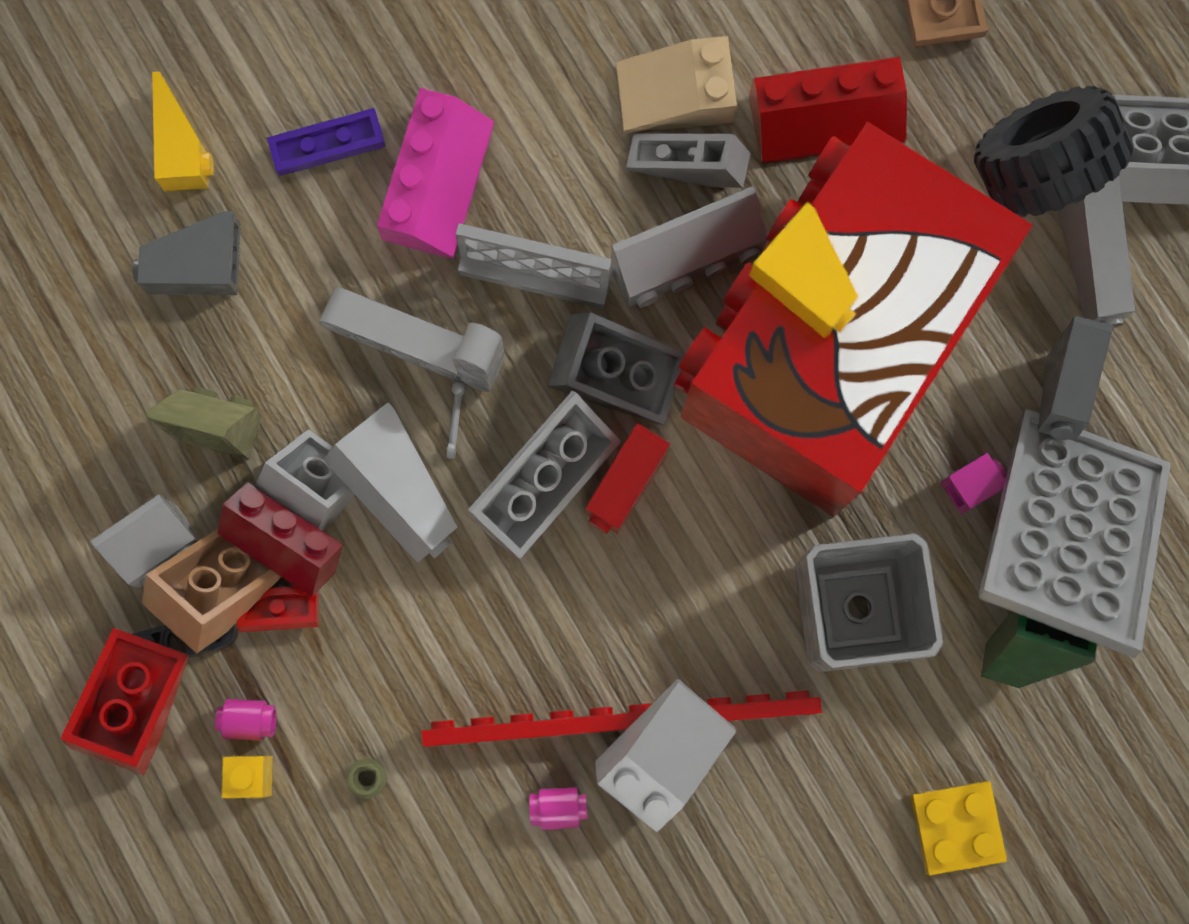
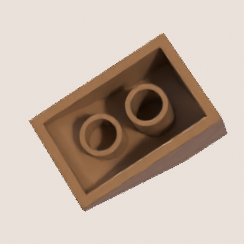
(205, 590)

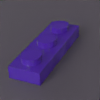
(326, 142)

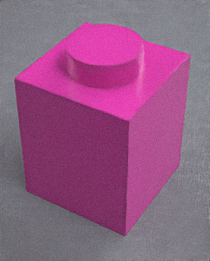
(975, 483)

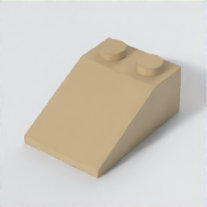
(678, 87)

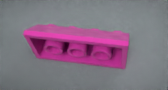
(435, 174)

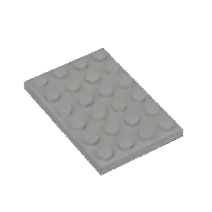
(1077, 535)

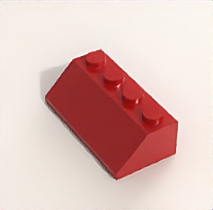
(804, 109)

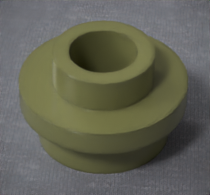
(354, 783)

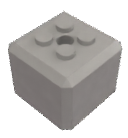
(901, 598)

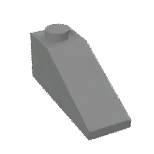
(691, 158)

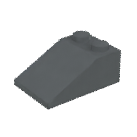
(616, 368)

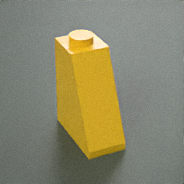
(807, 274)

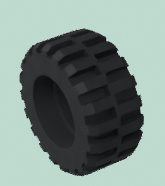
(1054, 151)

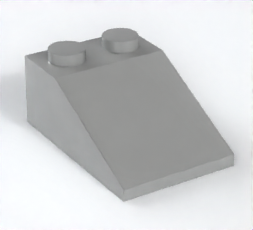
(664, 755)

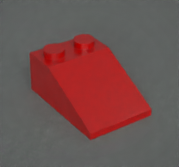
(126, 702)

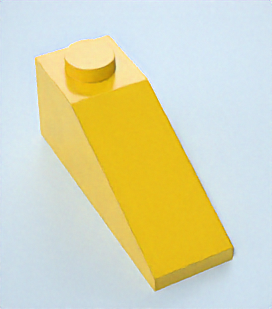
(178, 152)

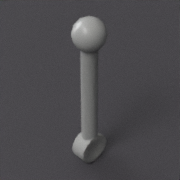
(458, 390)

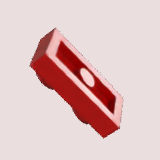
(281, 610)

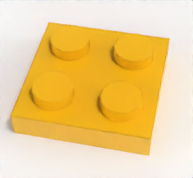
(958, 828)

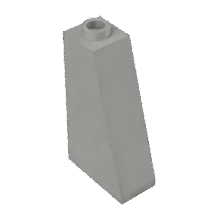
(1100, 255)
(392, 482)

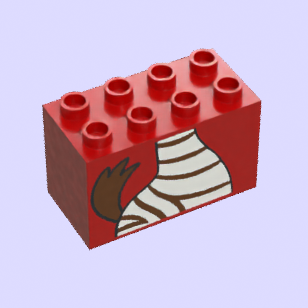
(832, 406)

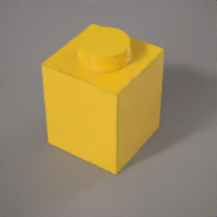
(247, 777)

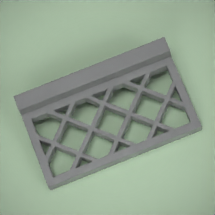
(533, 266)

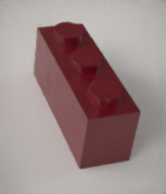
(279, 539)

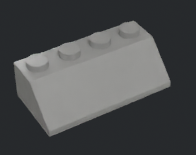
(689, 248)
(544, 476)

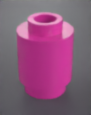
(246, 719)
(557, 808)

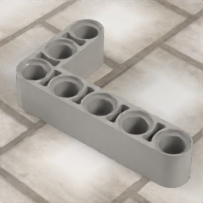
(466, 358)

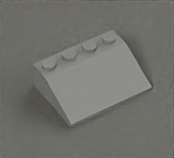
(1160, 151)

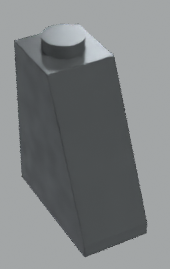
(193, 259)
(1073, 378)

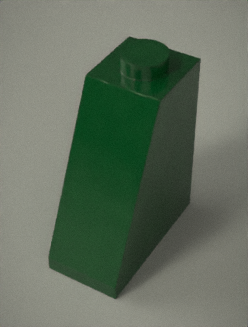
(1031, 651)

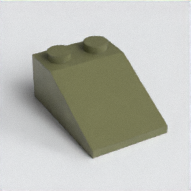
(208, 421)

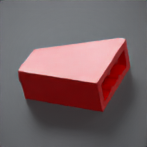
(627, 480)

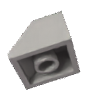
(304, 481)
(145, 540)

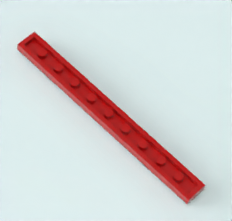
(603, 720)

